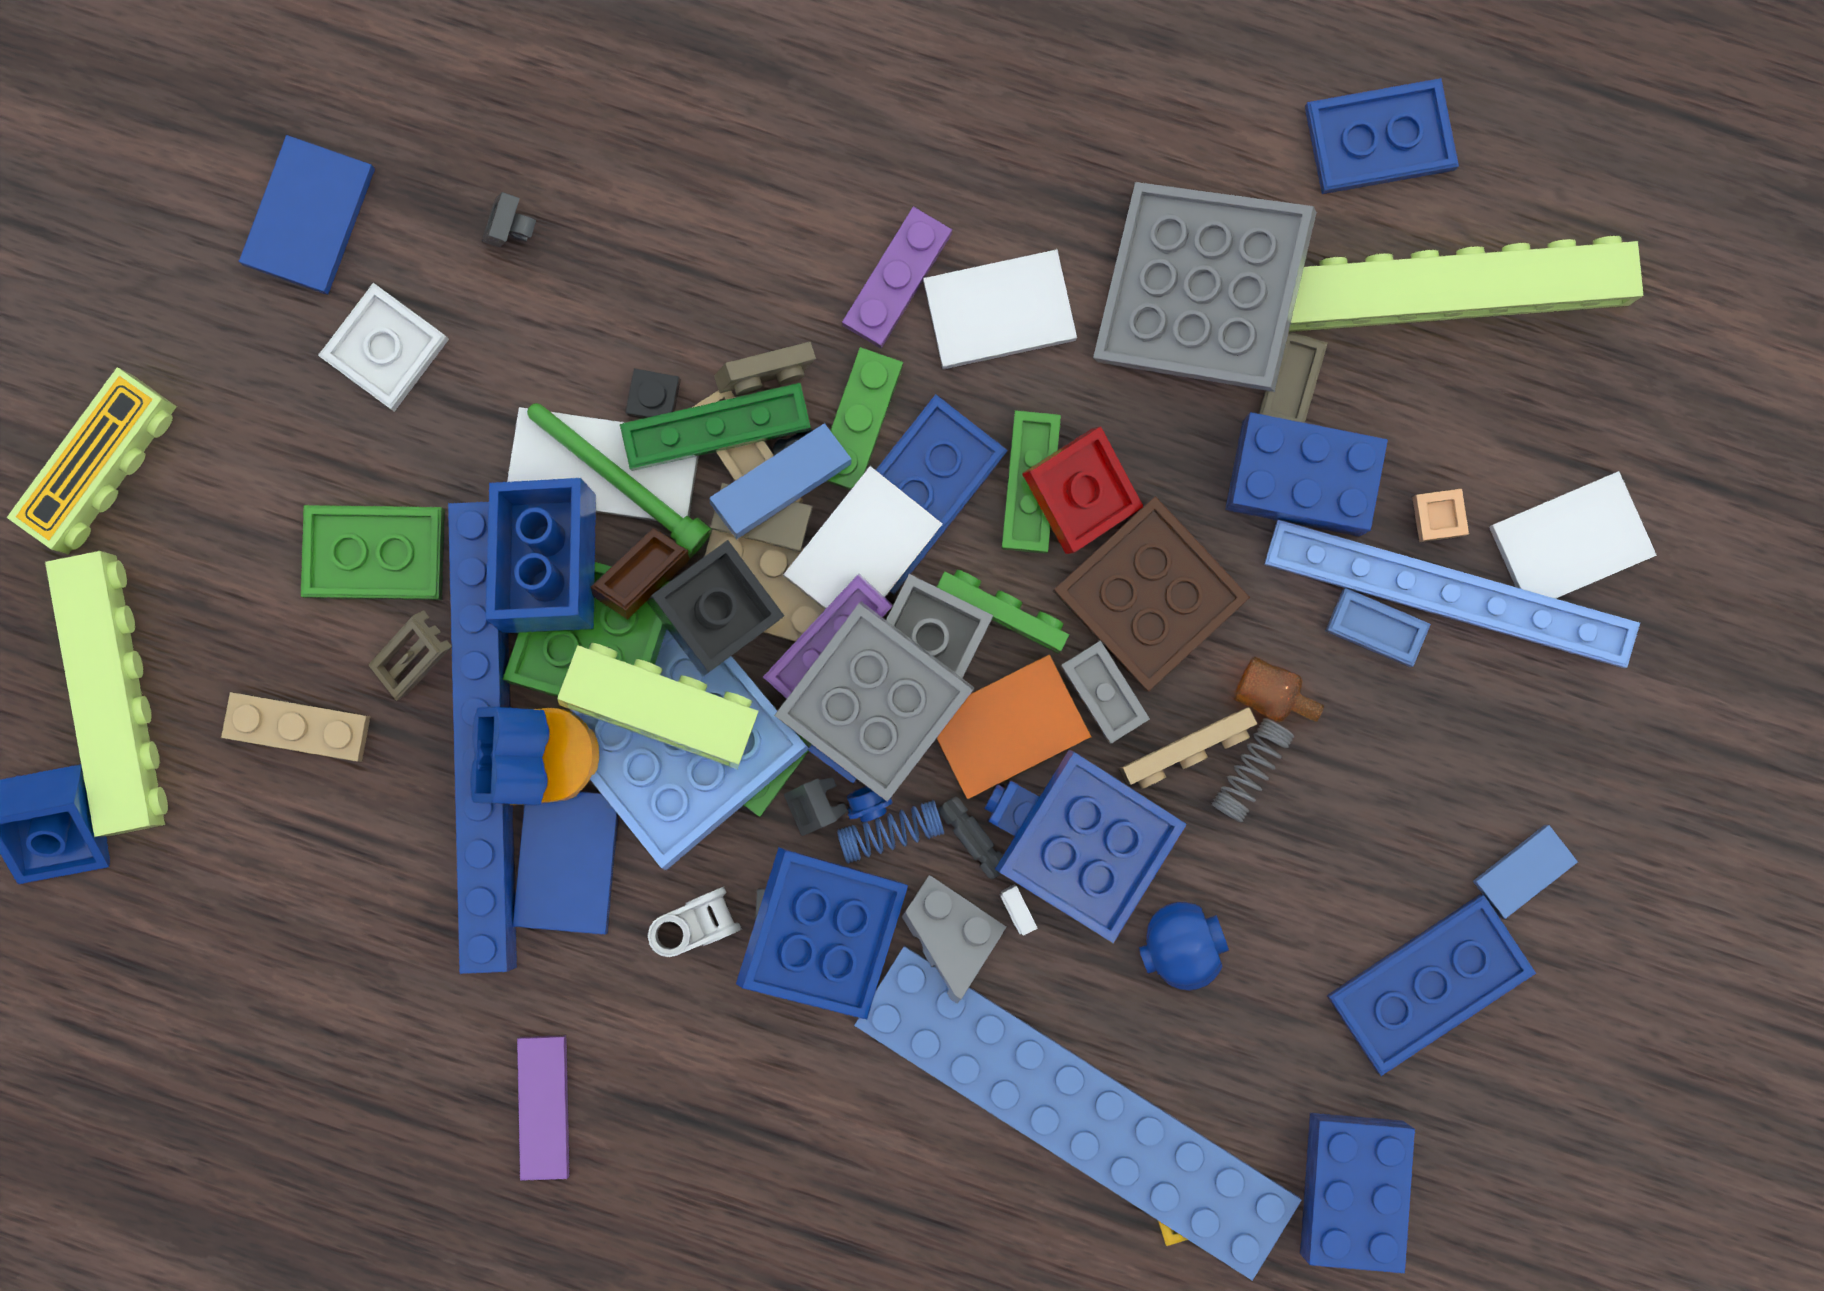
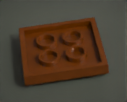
(1151, 594)

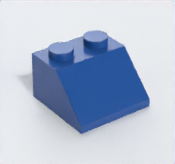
(48, 826)

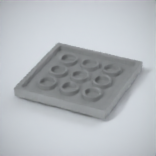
(1205, 285)

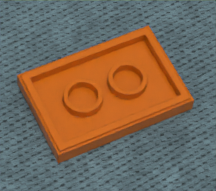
(1011, 727)

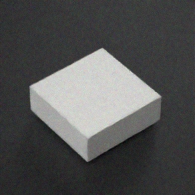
(1018, 910)

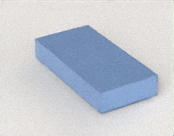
(1378, 627)
(1525, 871)

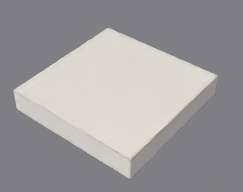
(383, 347)

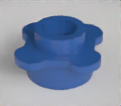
(866, 804)

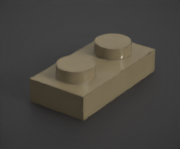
(749, 373)

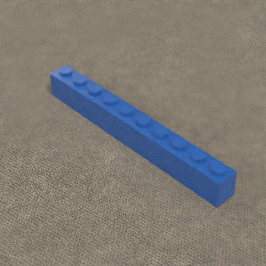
(482, 829)

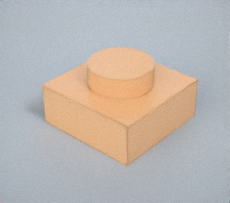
(1440, 515)

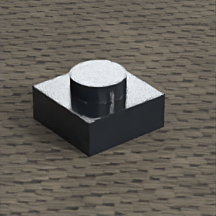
(652, 394)

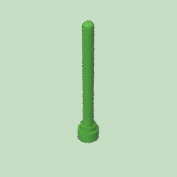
(685, 531)

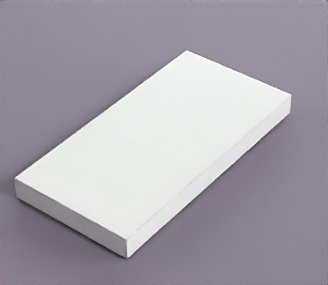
(543, 458)

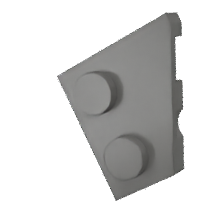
(952, 934)

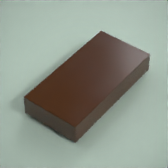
(640, 573)

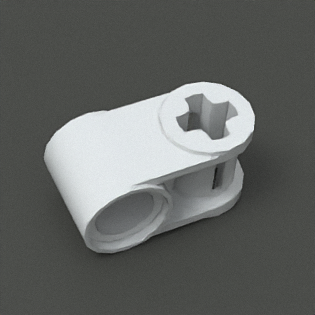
(696, 923)

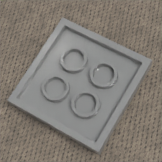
(874, 701)

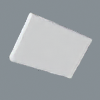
(1000, 309)
(869, 534)
(1573, 539)

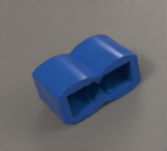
(509, 756)

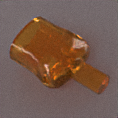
(1274, 692)

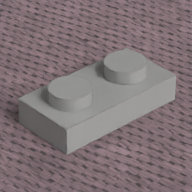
(1105, 692)

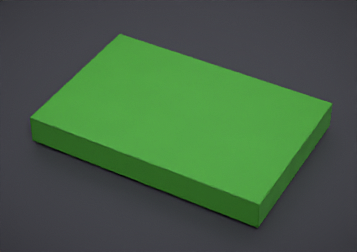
(372, 552)

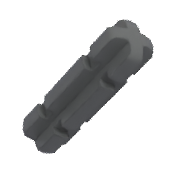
(971, 836)

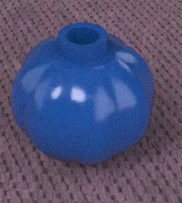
(1184, 946)

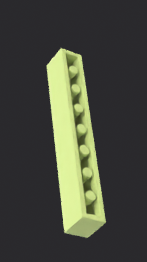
(1468, 284)

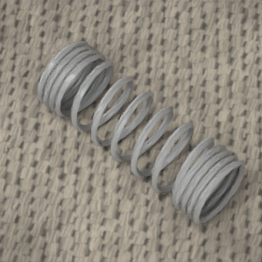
(1228, 804)

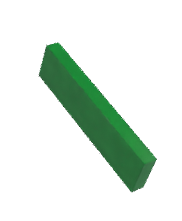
(715, 427)

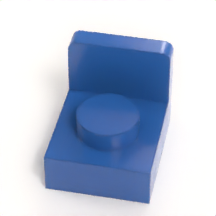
(1010, 806)

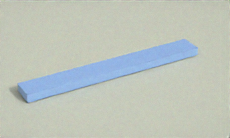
(1452, 594)

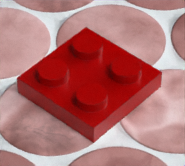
(1082, 490)

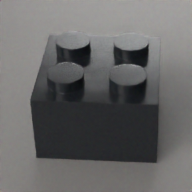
(715, 608)

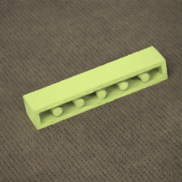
(106, 693)

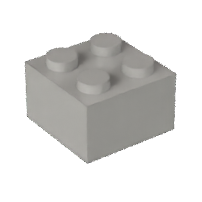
(939, 623)

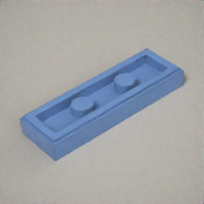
(780, 481)

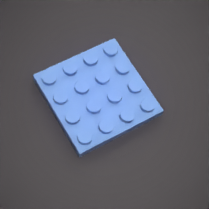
(678, 796)

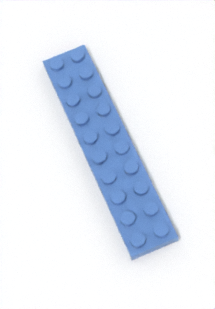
(1080, 1114)

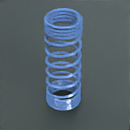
(848, 835)

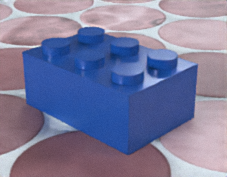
(1306, 474)
(540, 555)
(1357, 1193)

